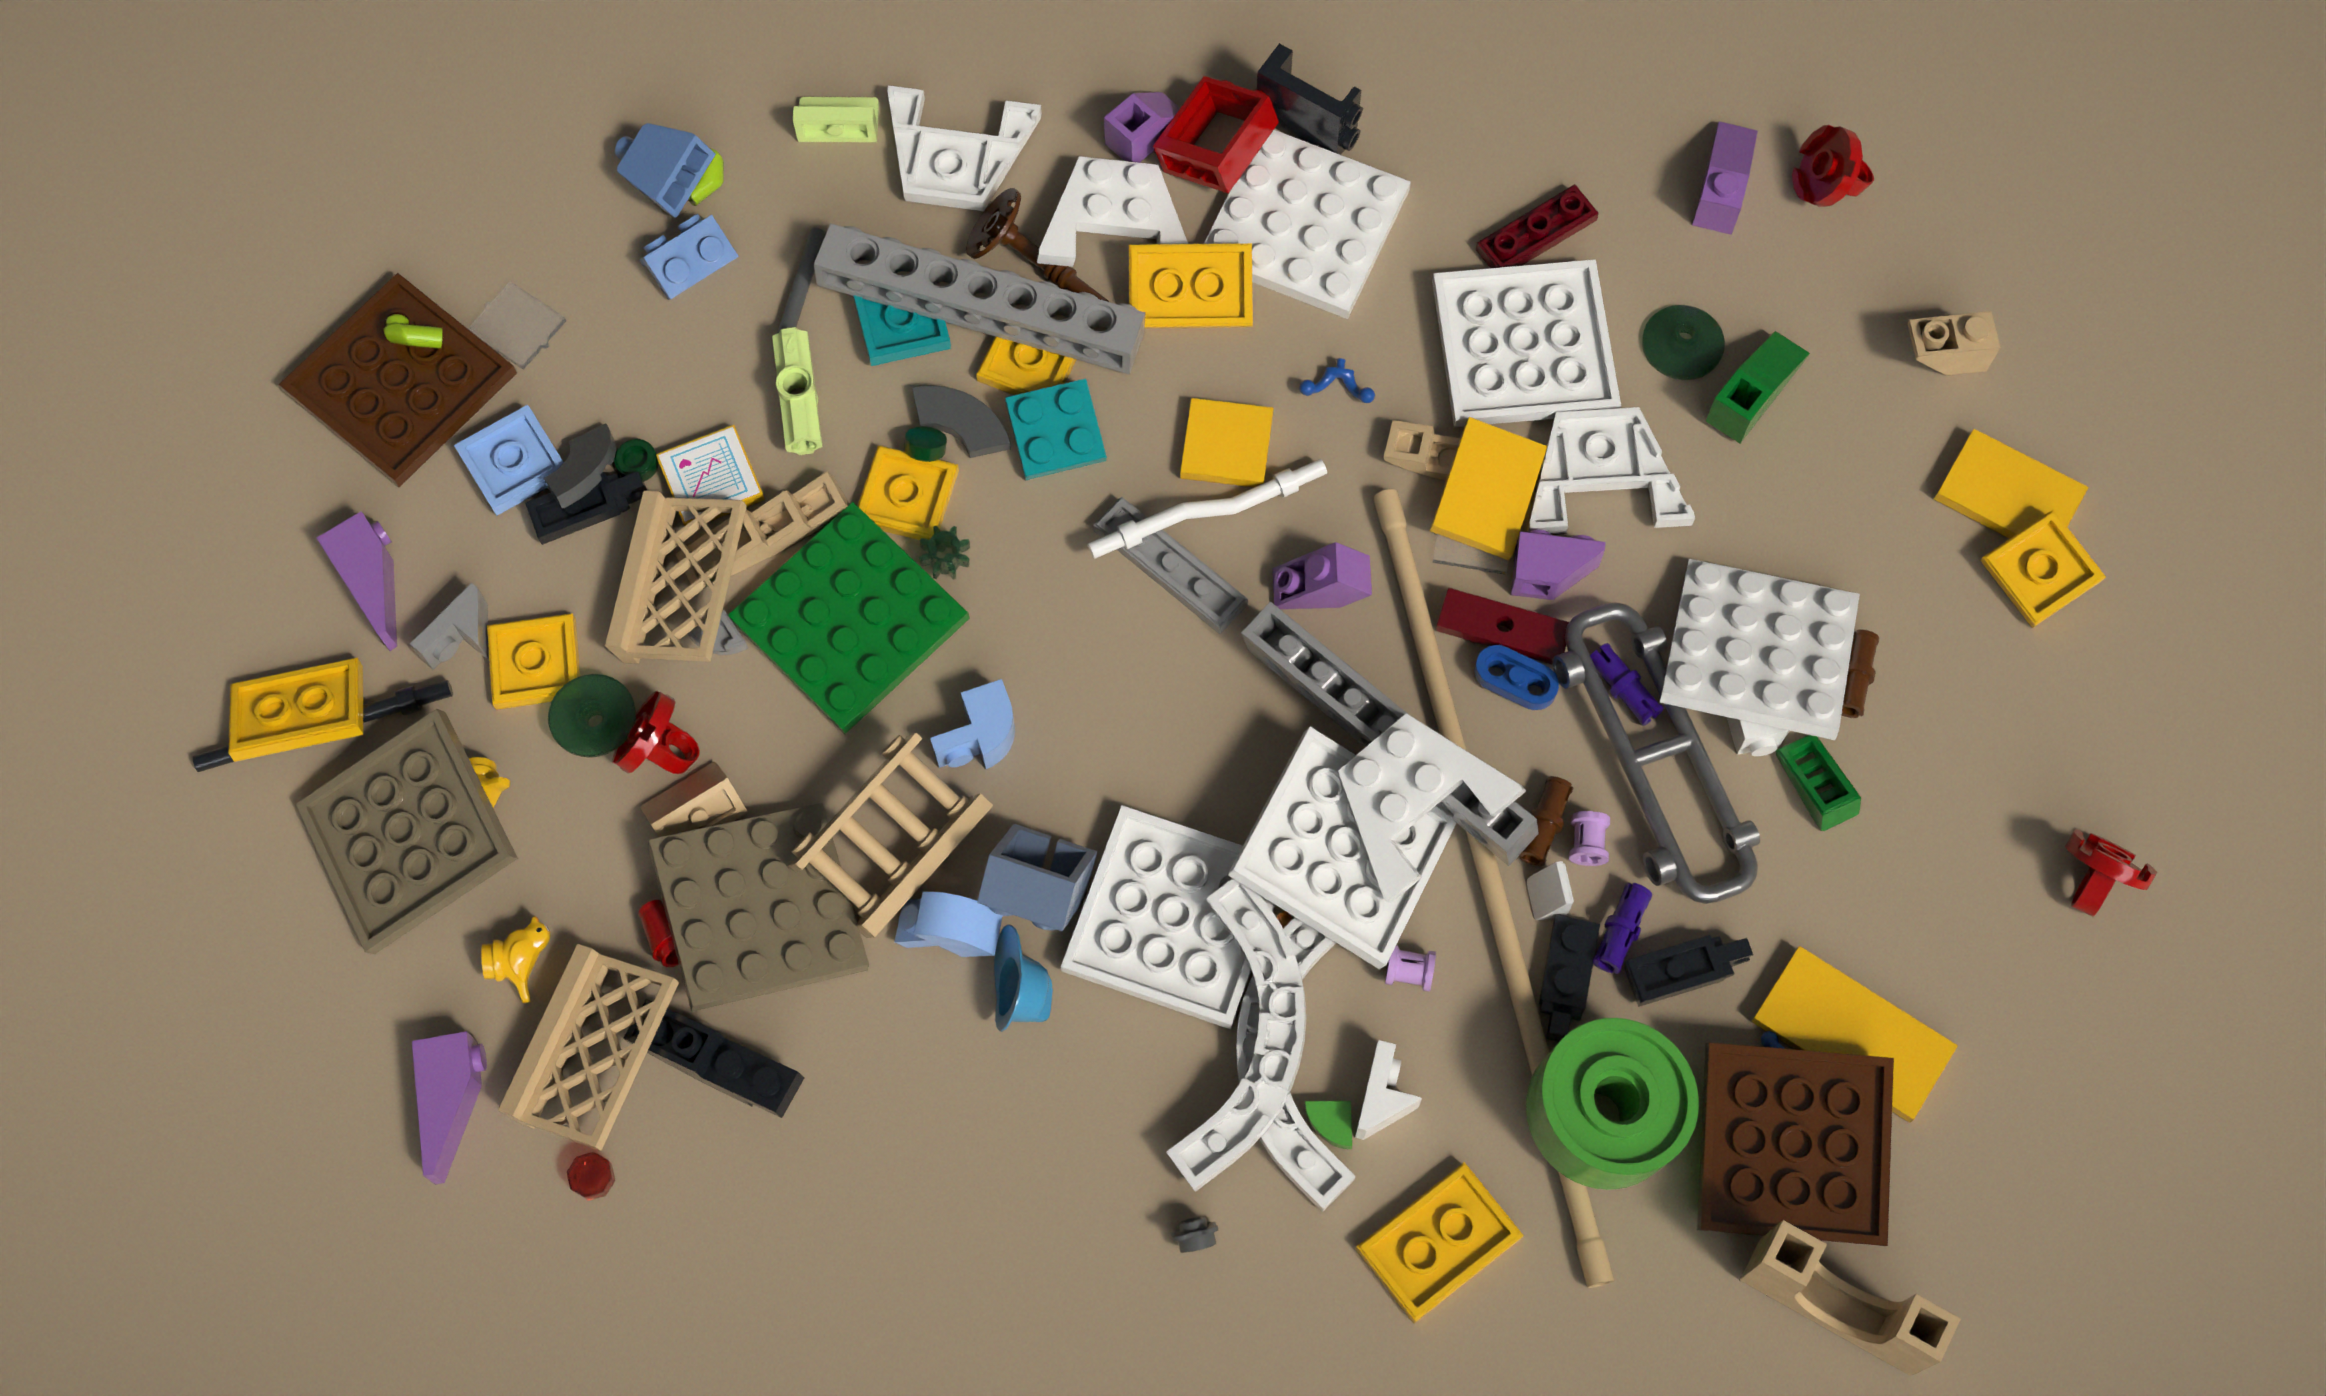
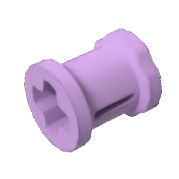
(1589, 838)
(1411, 968)

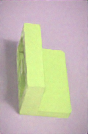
(836, 119)

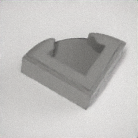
(727, 640)

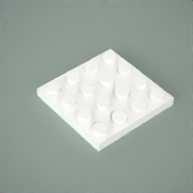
(1310, 221)
(1525, 342)
(1761, 649)
(1314, 861)
(1151, 921)

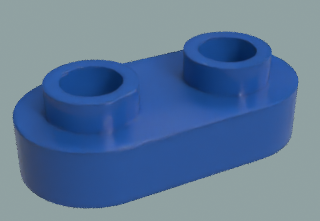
(1517, 676)

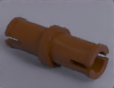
(1860, 672)
(1549, 819)

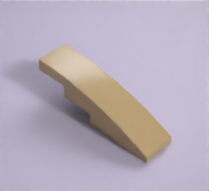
(777, 525)

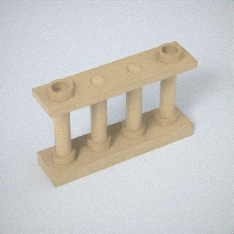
(933, 844)

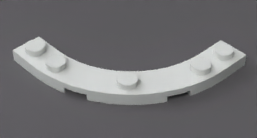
(1277, 1044)
(1289, 1138)

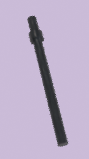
(405, 701)

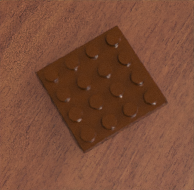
(396, 398)
(1796, 1143)

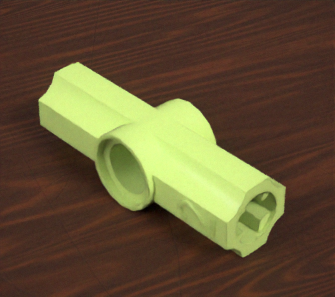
(799, 410)

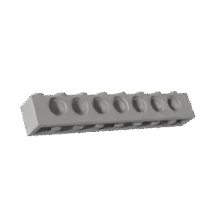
(1073, 337)
(1366, 714)

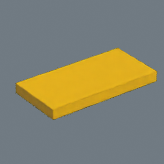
(1830, 1012)

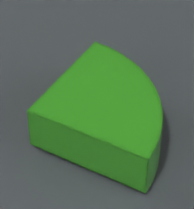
(1331, 1121)

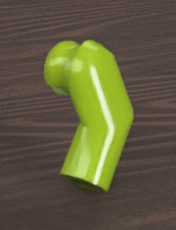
(710, 181)
(400, 332)

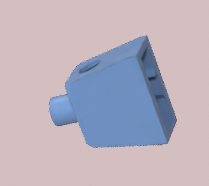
(663, 164)

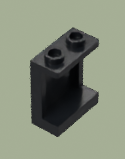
(1307, 111)

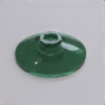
(1680, 356)
(581, 701)

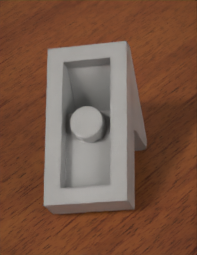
(461, 620)

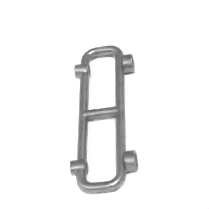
(1667, 861)

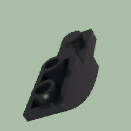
(722, 1063)

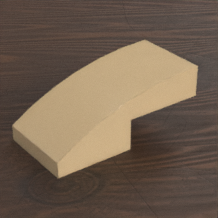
(1420, 450)

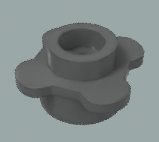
(1195, 1234)

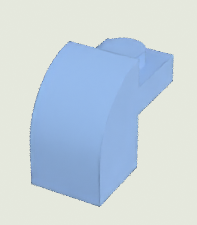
(988, 733)
(950, 923)

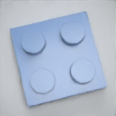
(510, 459)

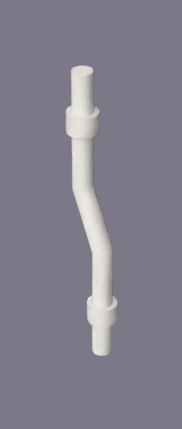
(1131, 533)

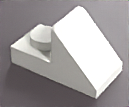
(1380, 1104)

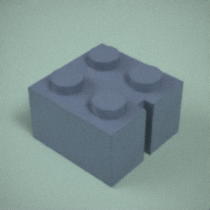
(1020, 885)

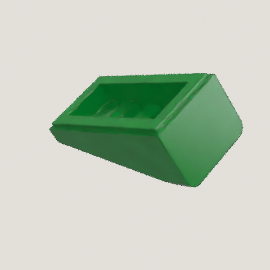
(1832, 805)

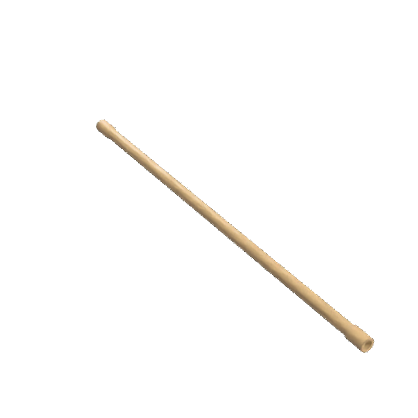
(1393, 524)

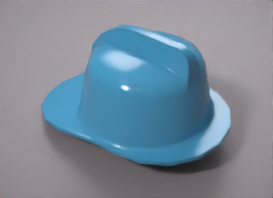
(1020, 983)

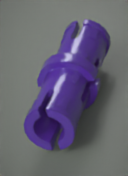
(1626, 684)
(1622, 928)

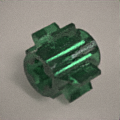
(950, 562)

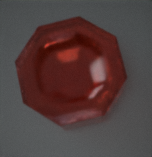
(591, 1176)

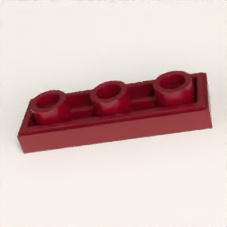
(1520, 240)
(1478, 618)

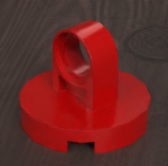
(1831, 167)
(653, 735)
(2107, 864)

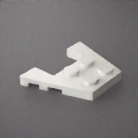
(955, 165)
(1110, 200)
(1605, 453)
(1401, 781)

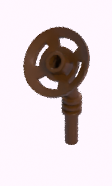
(998, 226)

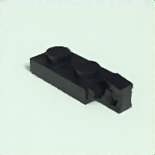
(600, 504)
(1684, 967)
(1567, 973)

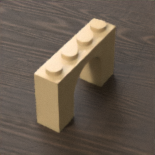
(1902, 1333)

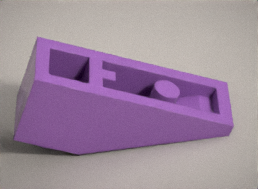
(1725, 178)
(367, 570)
(446, 1091)

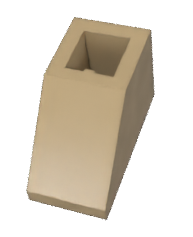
(1955, 342)

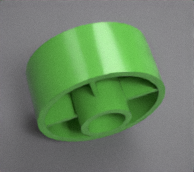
(1644, 1080)

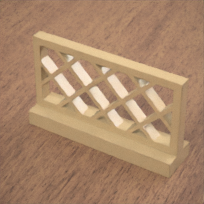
(642, 578)
(561, 1037)

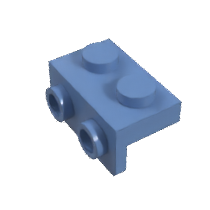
(689, 256)

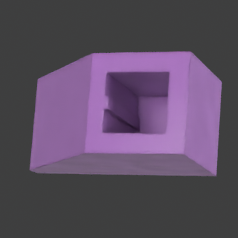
(1137, 124)
(1552, 564)
(1323, 579)

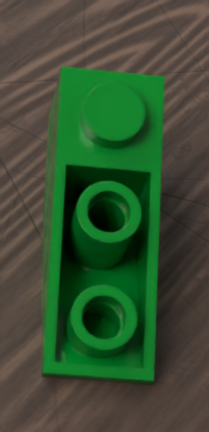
(1755, 386)

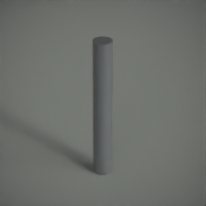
(802, 280)

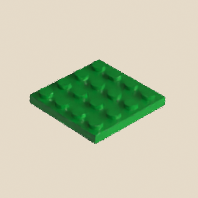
(849, 617)

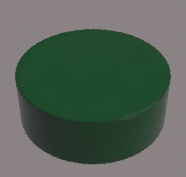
(925, 443)
(636, 456)

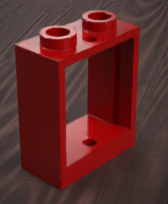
(1209, 168)

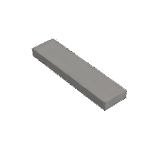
(1177, 570)

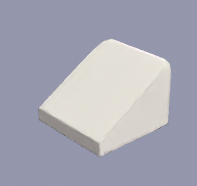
(1550, 892)

